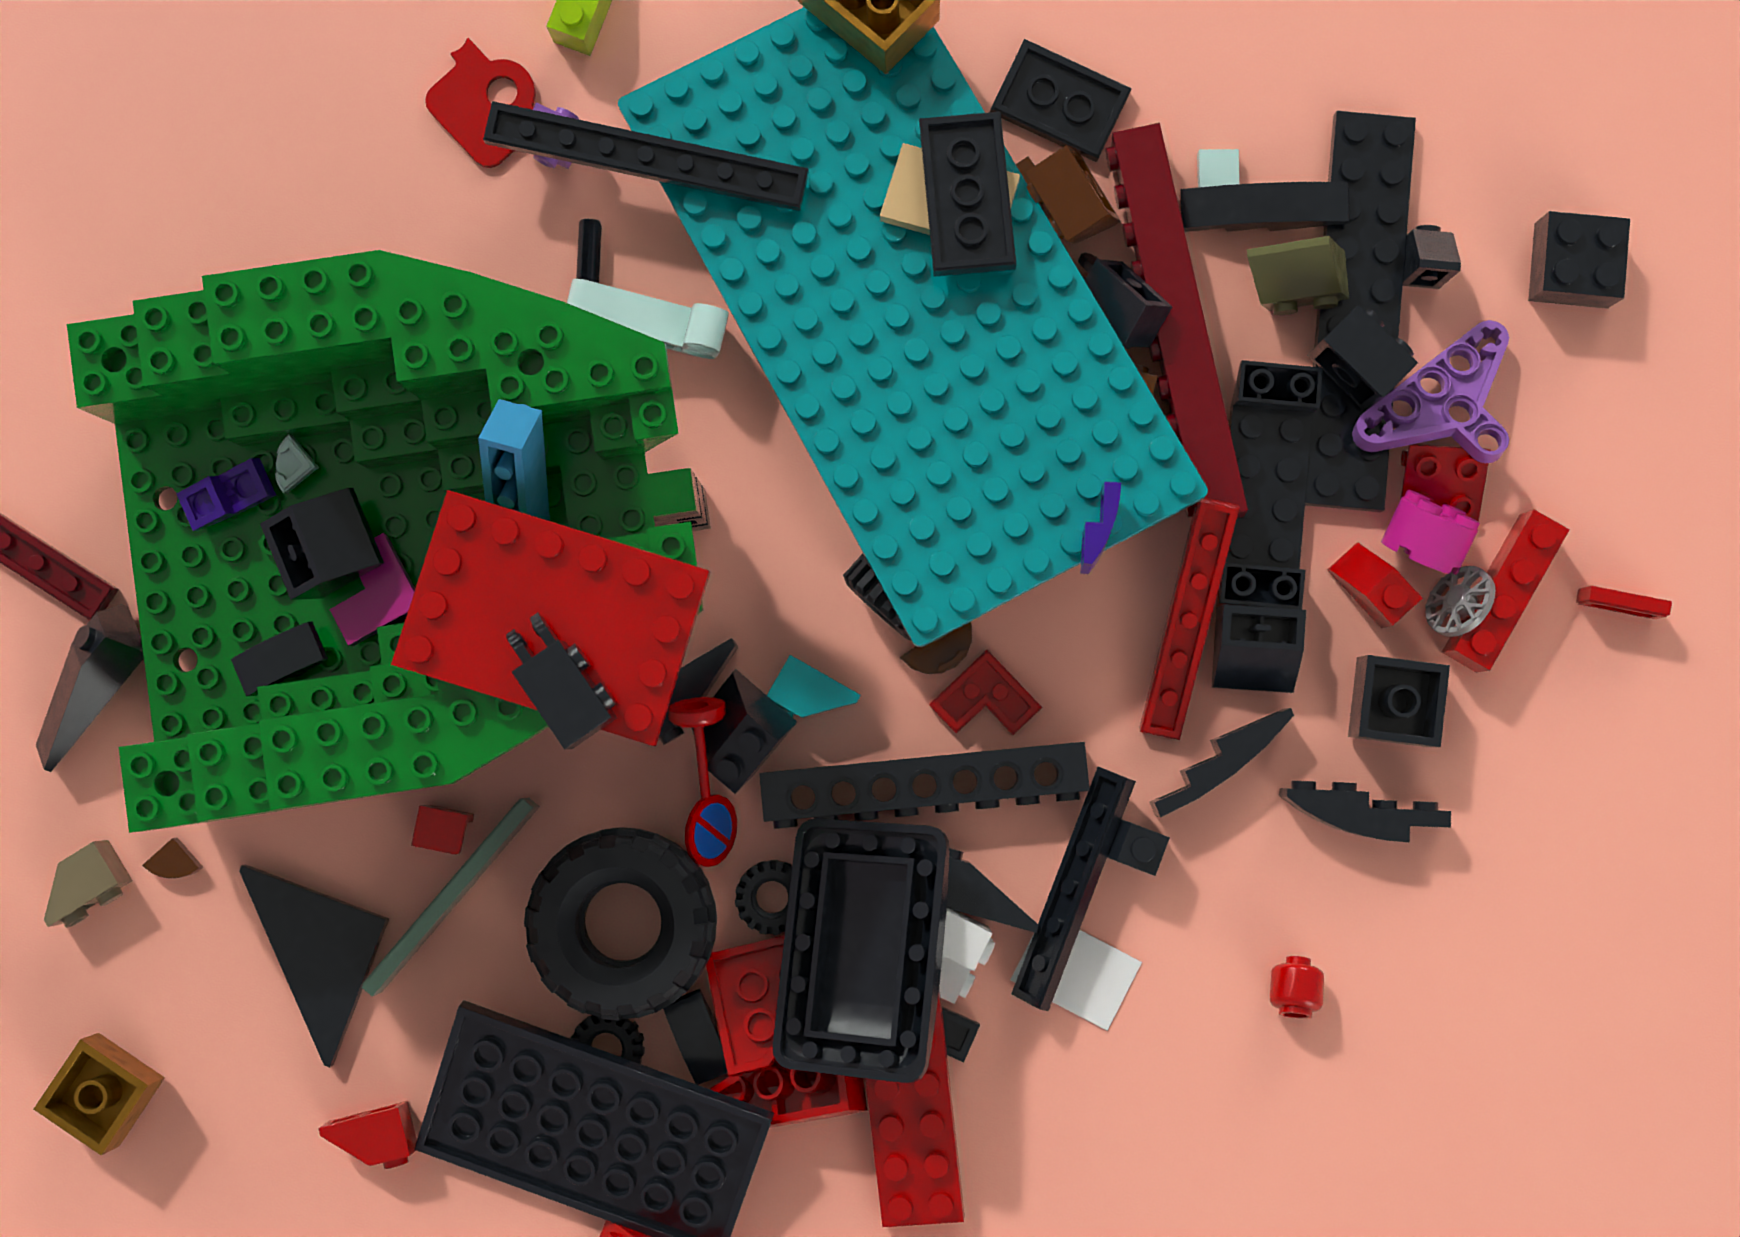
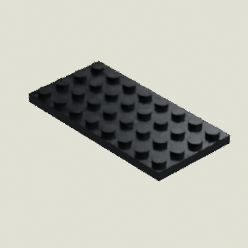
(590, 1128)

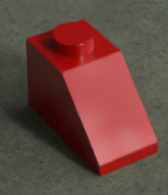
(1375, 585)
(375, 1135)

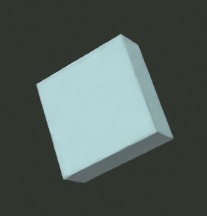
(1217, 167)

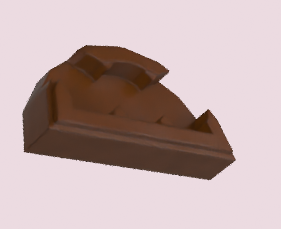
(942, 653)

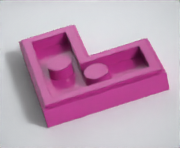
(382, 602)

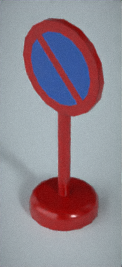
(713, 820)

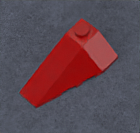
(796, 1094)

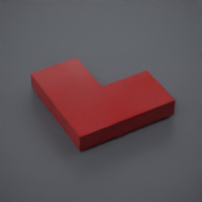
(989, 686)

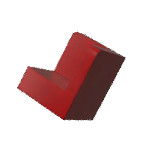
(440, 829)

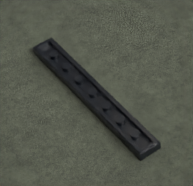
(646, 156)

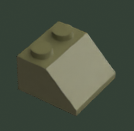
(1299, 275)

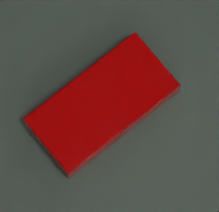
(1623, 602)

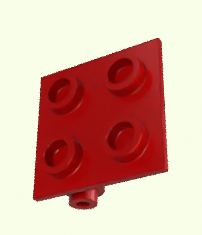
(1445, 476)

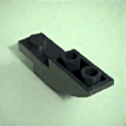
(1350, 811)

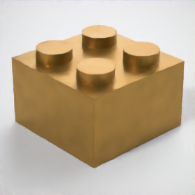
(99, 1093)

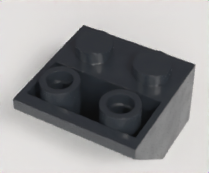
(321, 544)
(1258, 648)

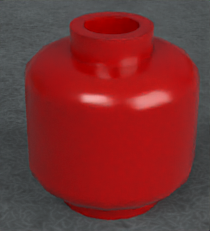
(1296, 988)

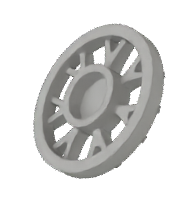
(1460, 601)

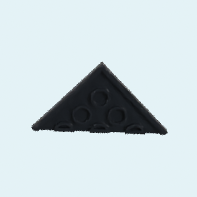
(321, 949)

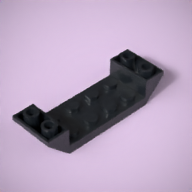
(1272, 449)

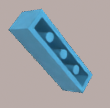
(515, 459)

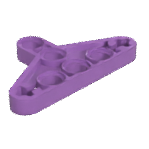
(1430, 412)

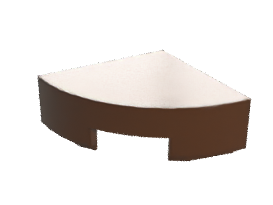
(173, 861)

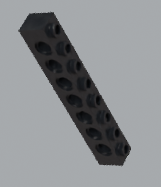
(1067, 759)

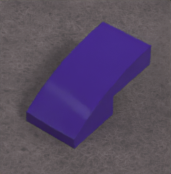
(226, 494)
(1096, 534)

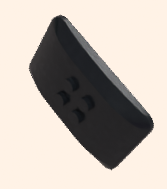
(862, 949)

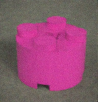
(1431, 533)

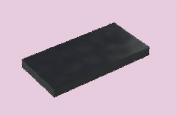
(967, 194)

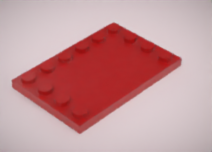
(501, 567)

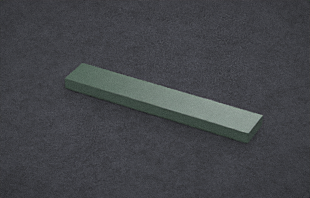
(449, 896)

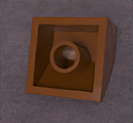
(1071, 196)

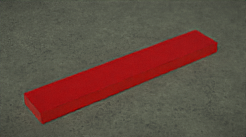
(1189, 617)

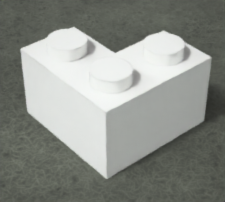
(964, 946)

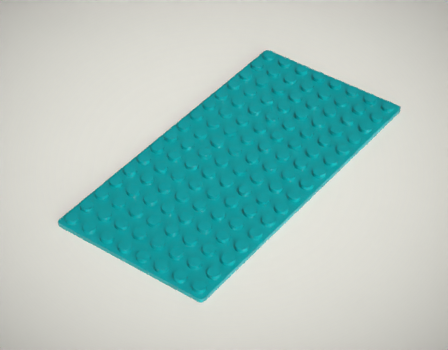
(940, 410)

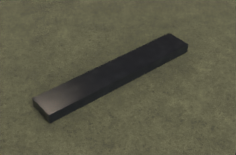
(1073, 888)

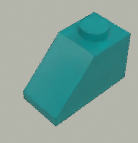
(807, 691)

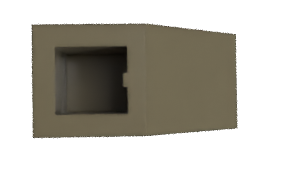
(82, 881)

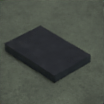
(1060, 100)

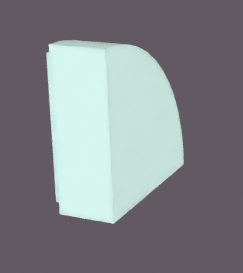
(292, 464)

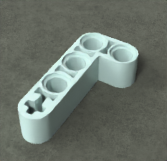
(681, 328)

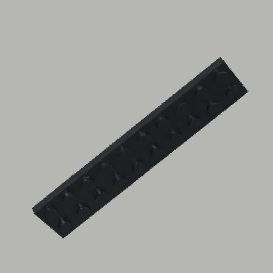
(1376, 161)

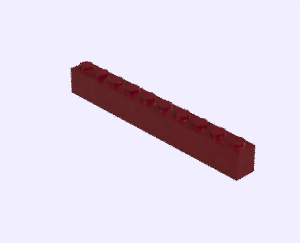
(1182, 342)

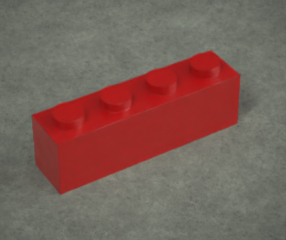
(1516, 576)

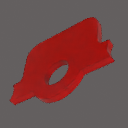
(462, 101)

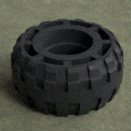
(559, 935)

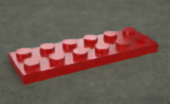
(917, 1143)

